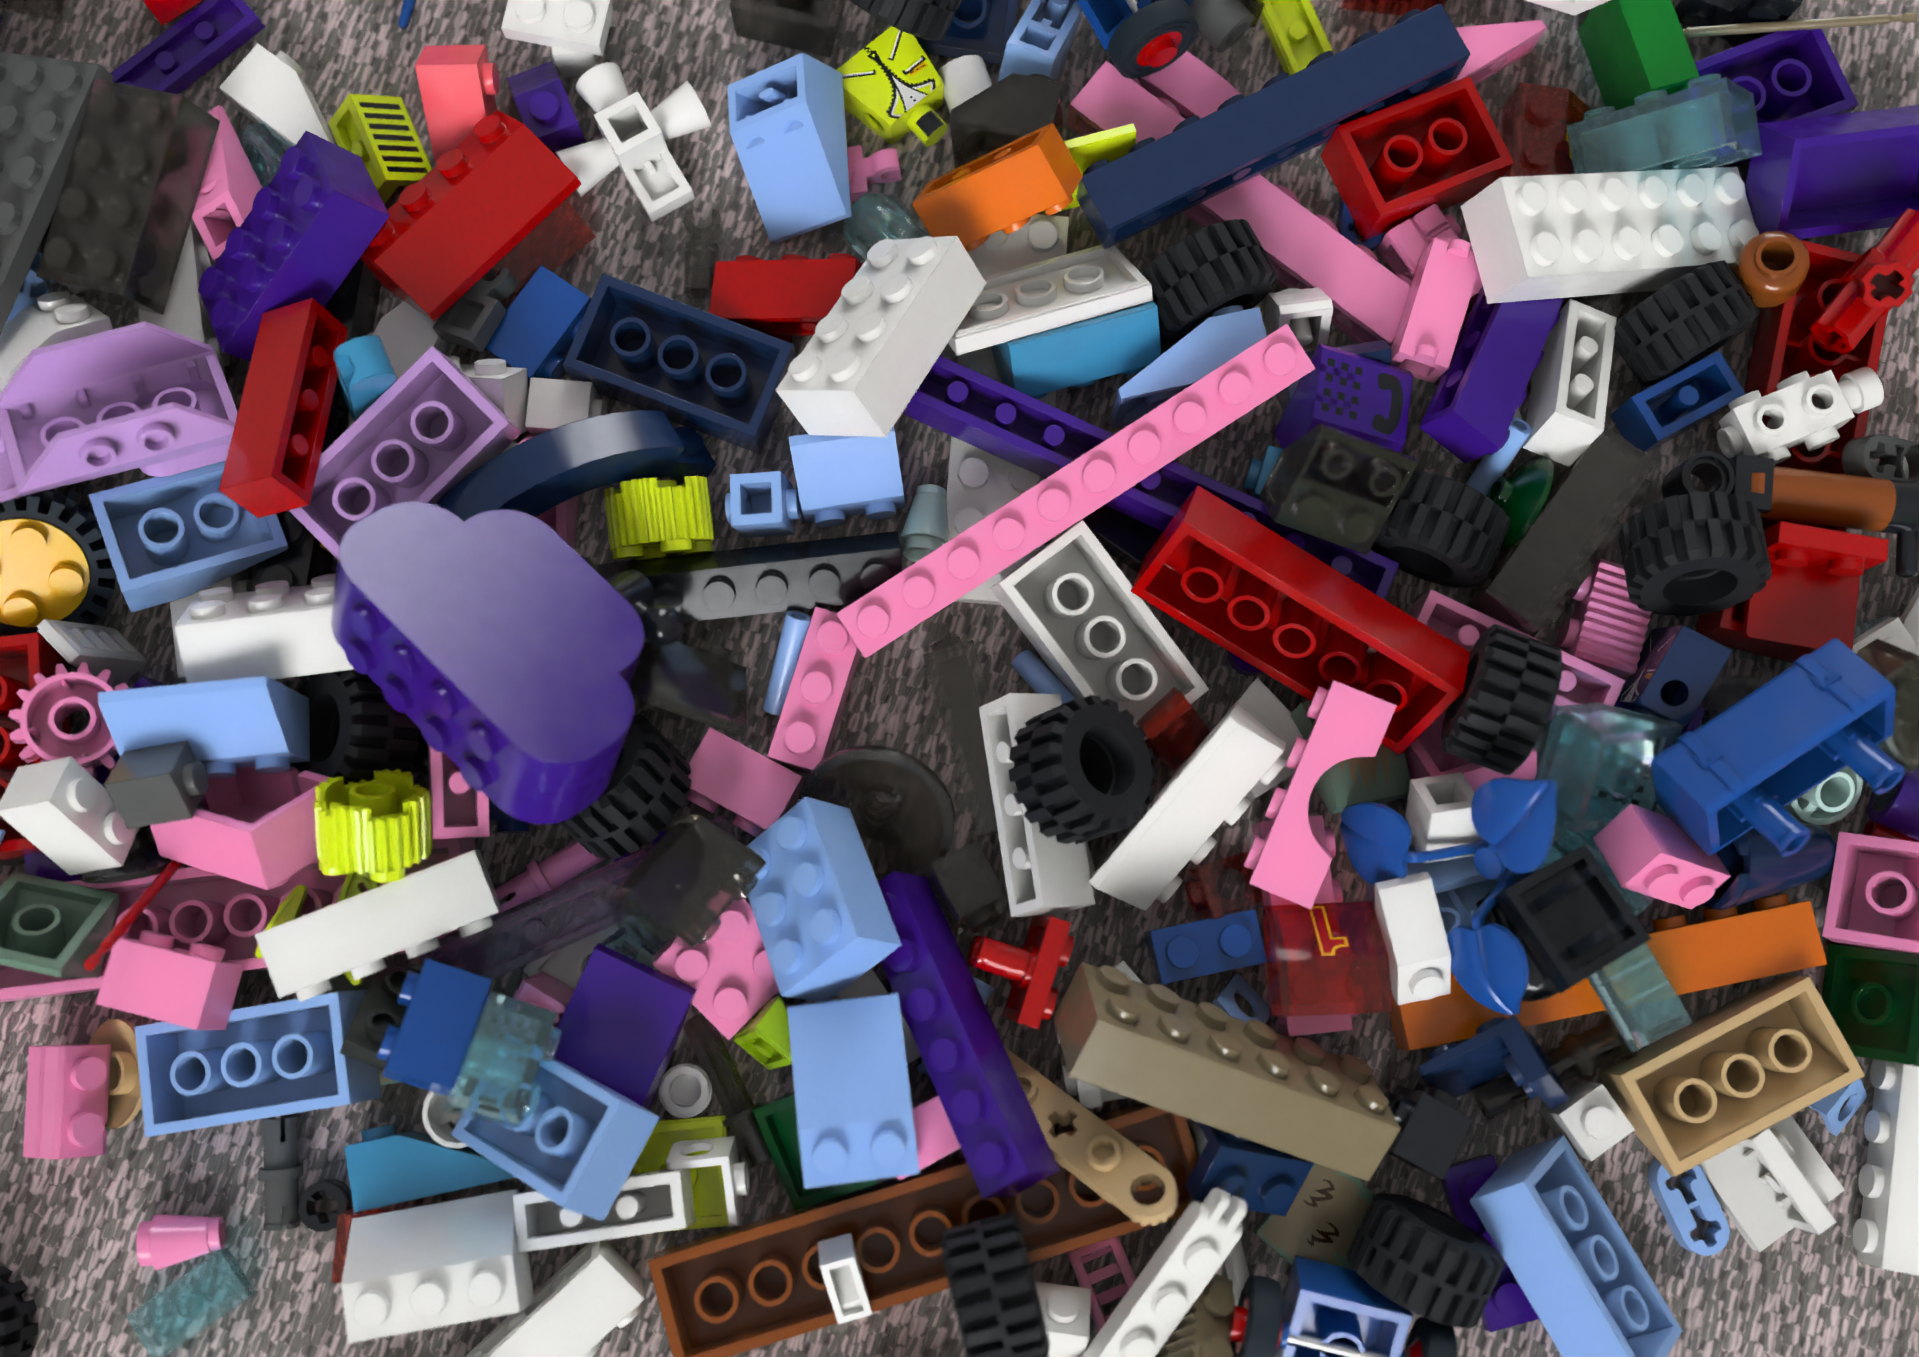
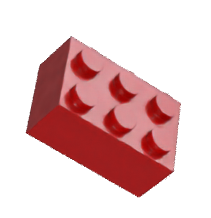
(1415, 156)

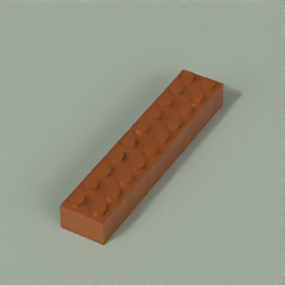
(766, 1275)

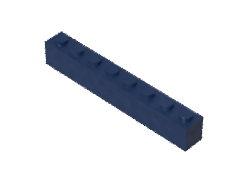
(1269, 125)

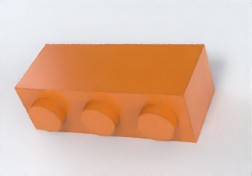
(1000, 189)

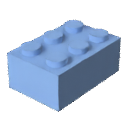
(819, 902)

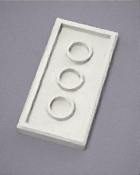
(1050, 297)

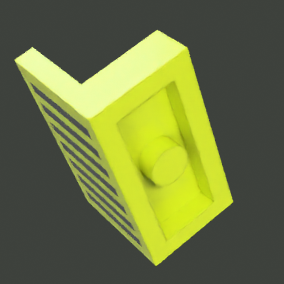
(384, 139)

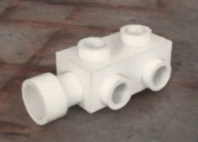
(1800, 413)

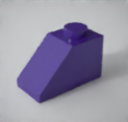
(546, 107)

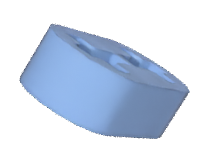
(1677, 1209)

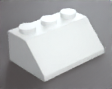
(434, 1267)

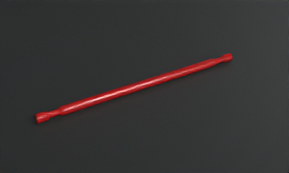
(132, 914)

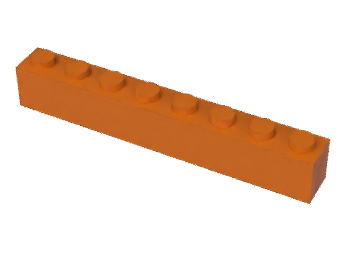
(1694, 956)

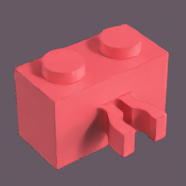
(455, 92)

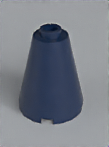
(1762, 871)

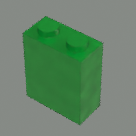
(1636, 50)

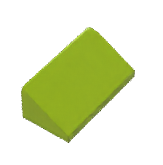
(767, 1035)

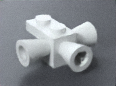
(635, 139)

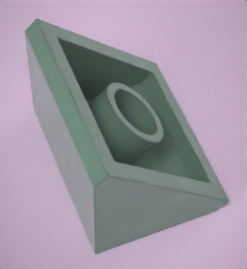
(53, 925)

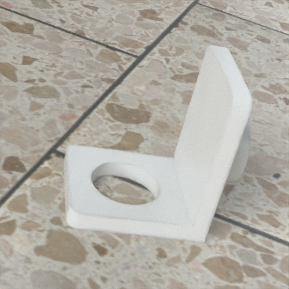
(721, 1152)

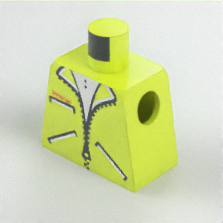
(895, 88)

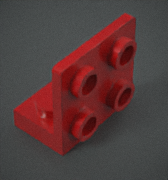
(1810, 586)

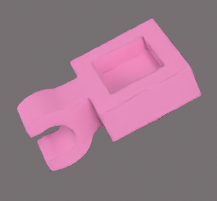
(876, 169)

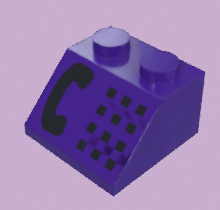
(1351, 396)

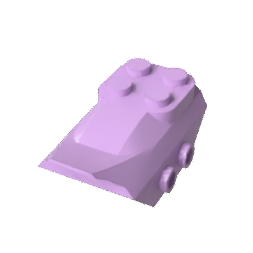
(111, 408)

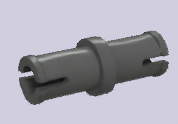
(280, 1172)

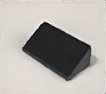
(1122, 535)

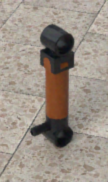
(1811, 497)

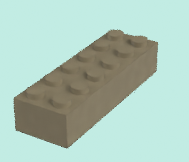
(1223, 1071)

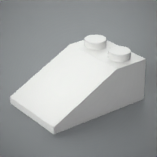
(51, 321)

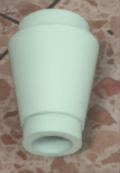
(926, 523)

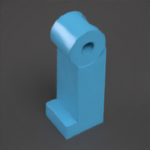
(363, 372)

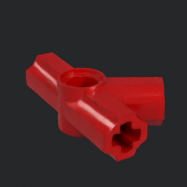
(1871, 287)

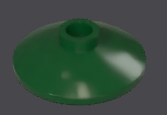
(1523, 495)

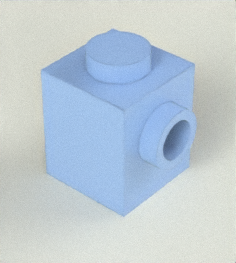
(762, 504)

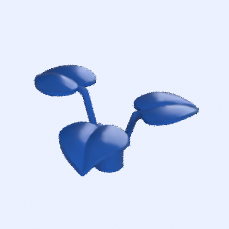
(1517, 833)

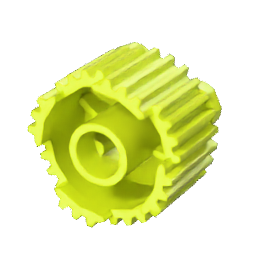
(659, 518)
(372, 825)

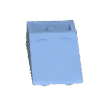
(793, 144)

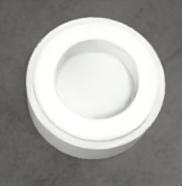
(685, 1090)

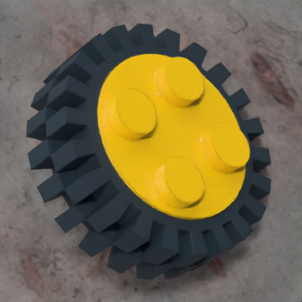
(51, 562)

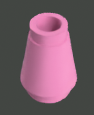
(178, 1238)

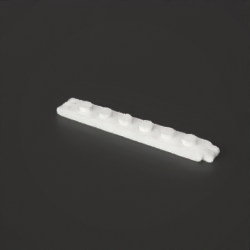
(1172, 1278)

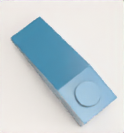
(411, 1166)

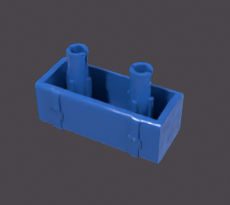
(1777, 747)

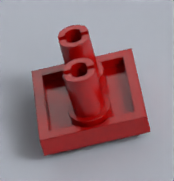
(1027, 967)

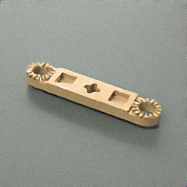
(1096, 1151)

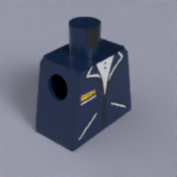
(1680, 665)

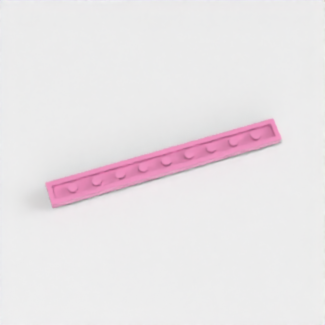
(1076, 491)

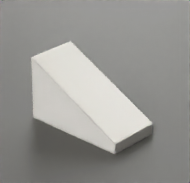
(844, 1278)

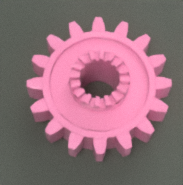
(51, 703)

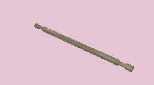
(1803, 24)

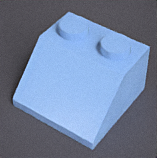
(847, 477)

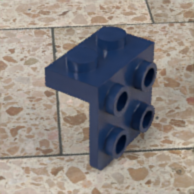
(1247, 1170)

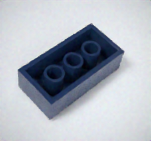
(680, 363)

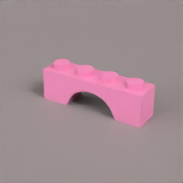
(1291, 857)

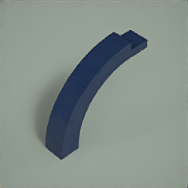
(580, 459)

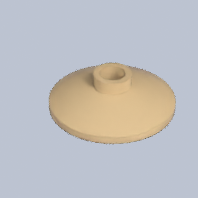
(124, 1072)

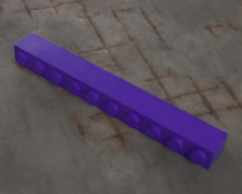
(1049, 439)

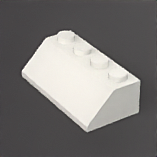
(1189, 809)

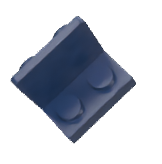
(1497, 1048)

